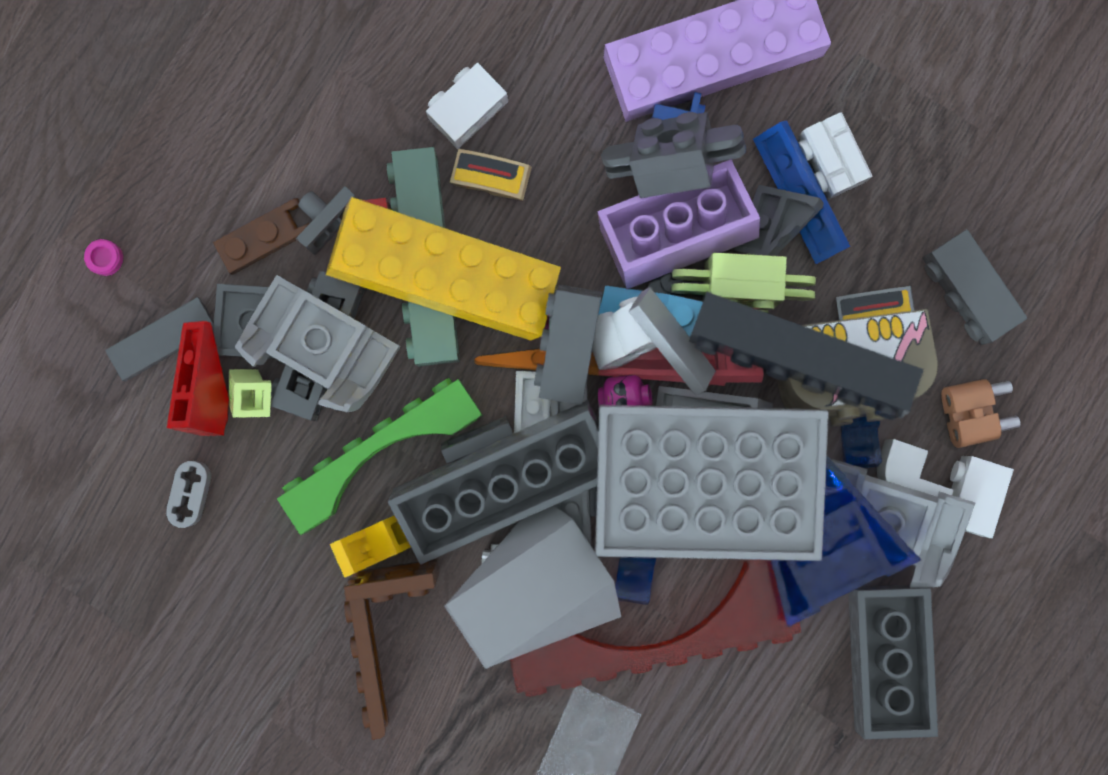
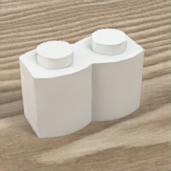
(619, 338)

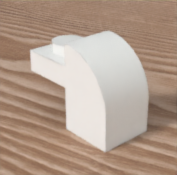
(903, 466)

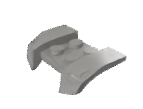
(318, 344)
(925, 522)

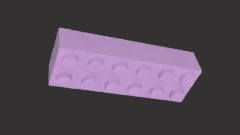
(713, 52)

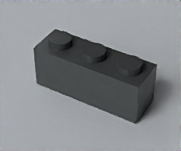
(973, 288)
(568, 344)

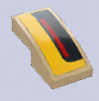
(490, 174)

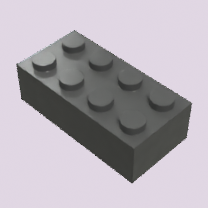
(893, 662)

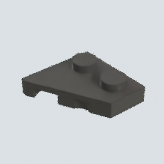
(781, 219)

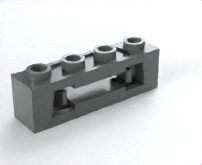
(282, 391)

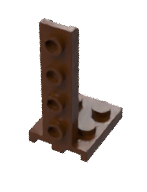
(379, 586)

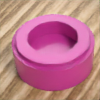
(103, 257)

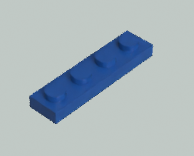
(793, 173)

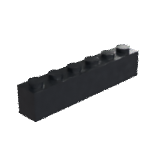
(806, 356)

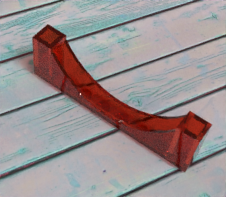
(743, 617)

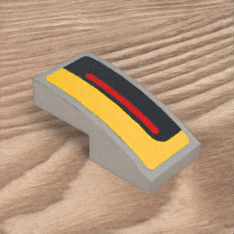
(875, 303)

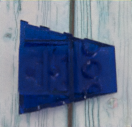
(854, 552)

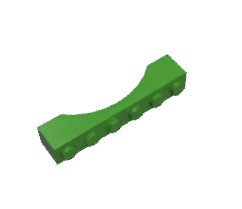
(319, 496)

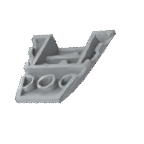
(534, 590)

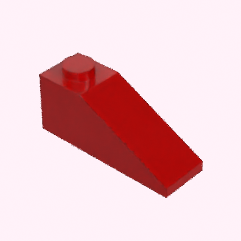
(199, 388)

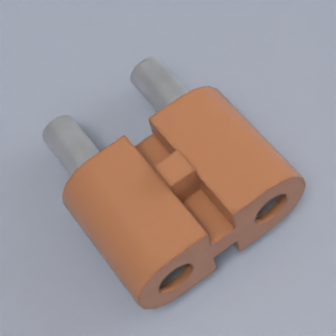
(972, 412)

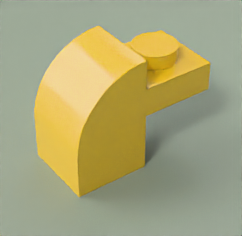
(369, 546)

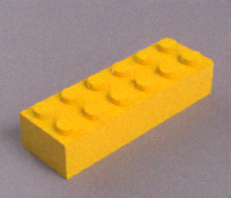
(442, 270)

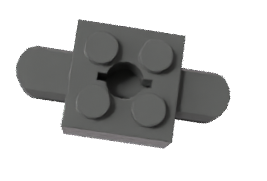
(674, 154)

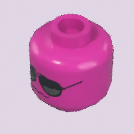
(625, 391)

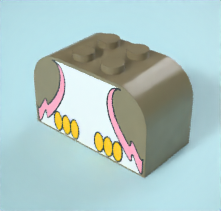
(896, 335)

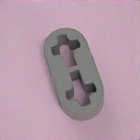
(180, 491)

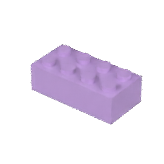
(679, 228)

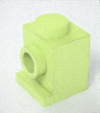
(249, 393)

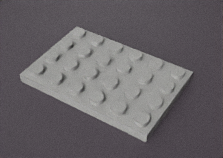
(711, 482)

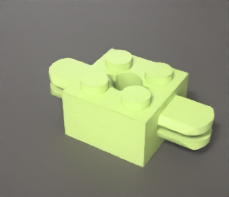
(746, 279)

